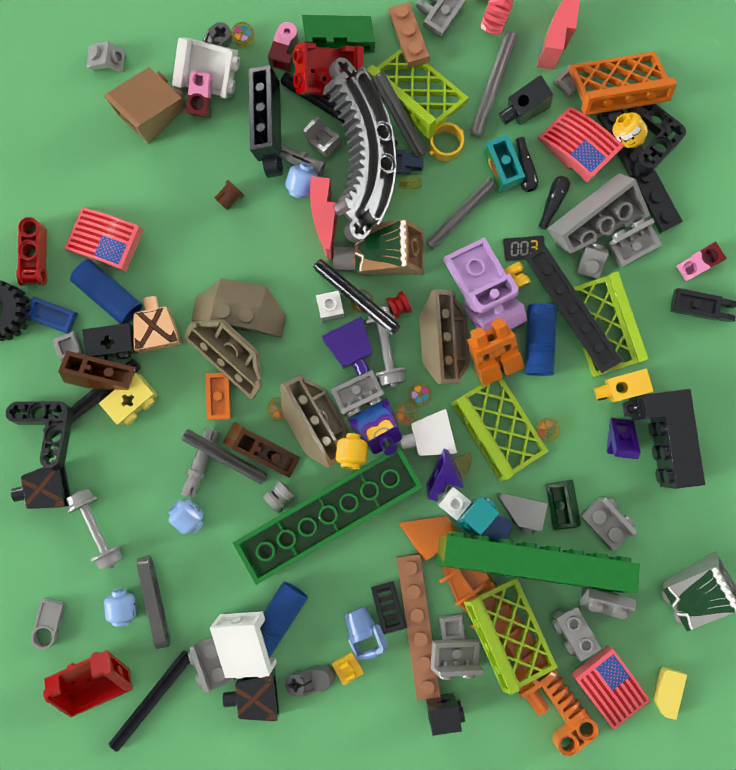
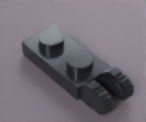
(701, 305)

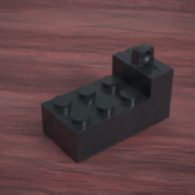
(673, 434)

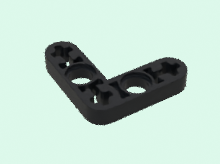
(662, 131)
(53, 424)

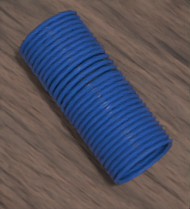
(109, 296)
(541, 339)
(281, 614)

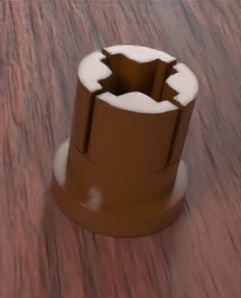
(228, 195)

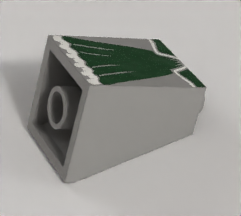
(701, 593)

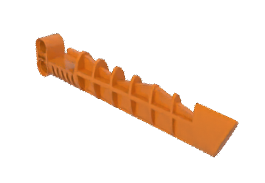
(469, 584)

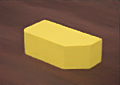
(669, 691)

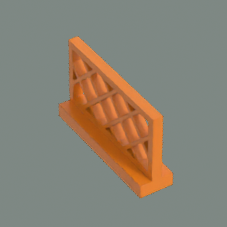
(625, 95)

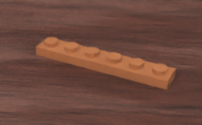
(418, 626)

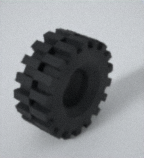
(14, 311)

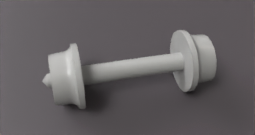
(391, 375)
(82, 500)

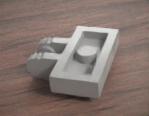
(440, 15)

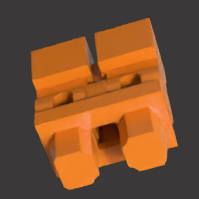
(494, 351)

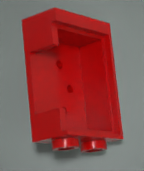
(313, 66)
(87, 684)

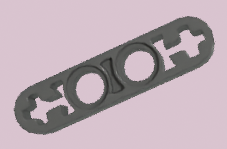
(153, 602)

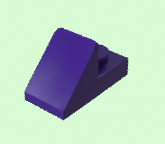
(623, 439)
(444, 473)

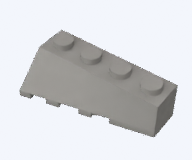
(605, 210)

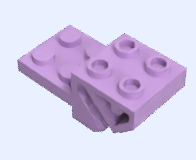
(485, 286)

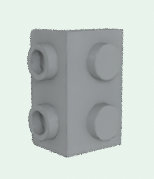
(635, 243)
(357, 392)
(606, 603)
(576, 632)
(456, 658)

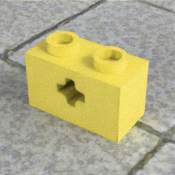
(116, 402)

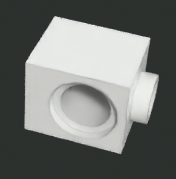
(330, 306)
(453, 502)

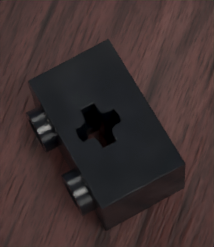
(97, 339)
(445, 714)

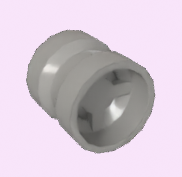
(283, 492)

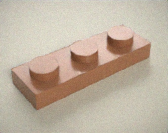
(408, 35)

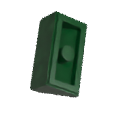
(563, 505)

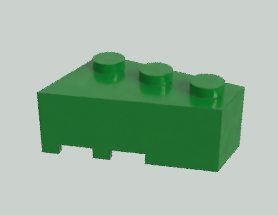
(339, 31)

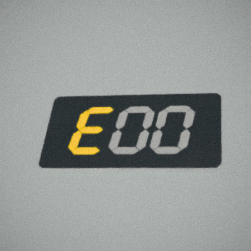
(521, 247)

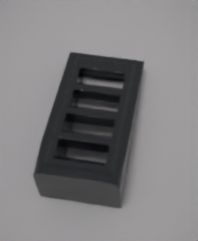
(399, 615)

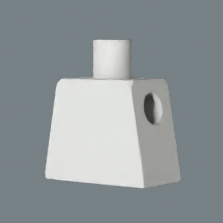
(430, 435)

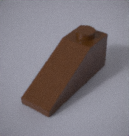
(95, 372)
(261, 450)

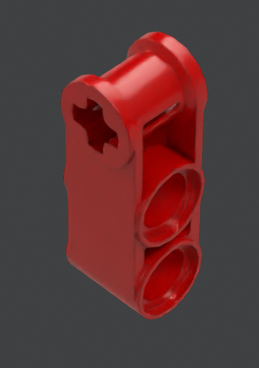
(31, 268)

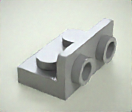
(608, 522)
(208, 665)

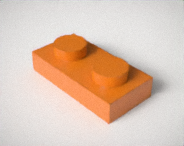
(218, 396)

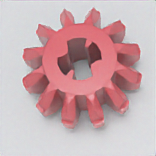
(496, 16)

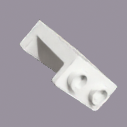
(208, 58)
(242, 645)

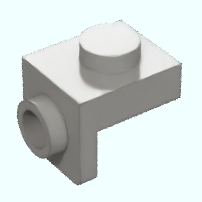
(105, 56)
(321, 137)
(593, 260)

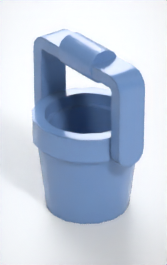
(360, 627)

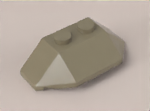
(241, 306)
(444, 337)
(228, 353)
(312, 419)

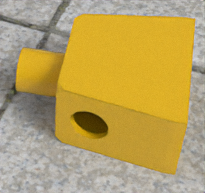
(633, 385)

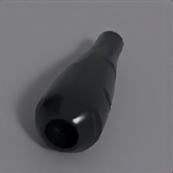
(530, 181)
(555, 197)

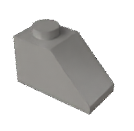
(524, 512)

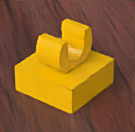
(347, 668)

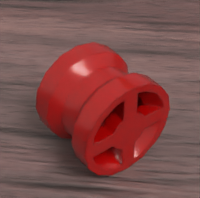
(399, 305)

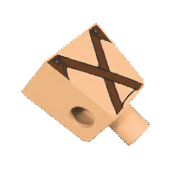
(155, 327)

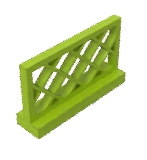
(416, 111)
(625, 319)
(486, 441)
(496, 649)

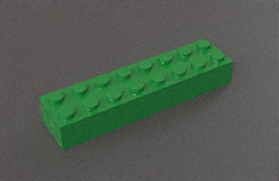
(327, 515)
(540, 564)

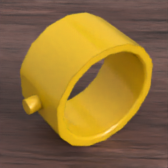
(455, 130)

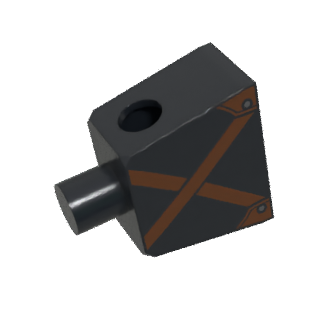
(535, 98)
(43, 489)
(255, 698)

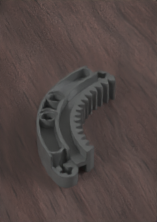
(372, 148)

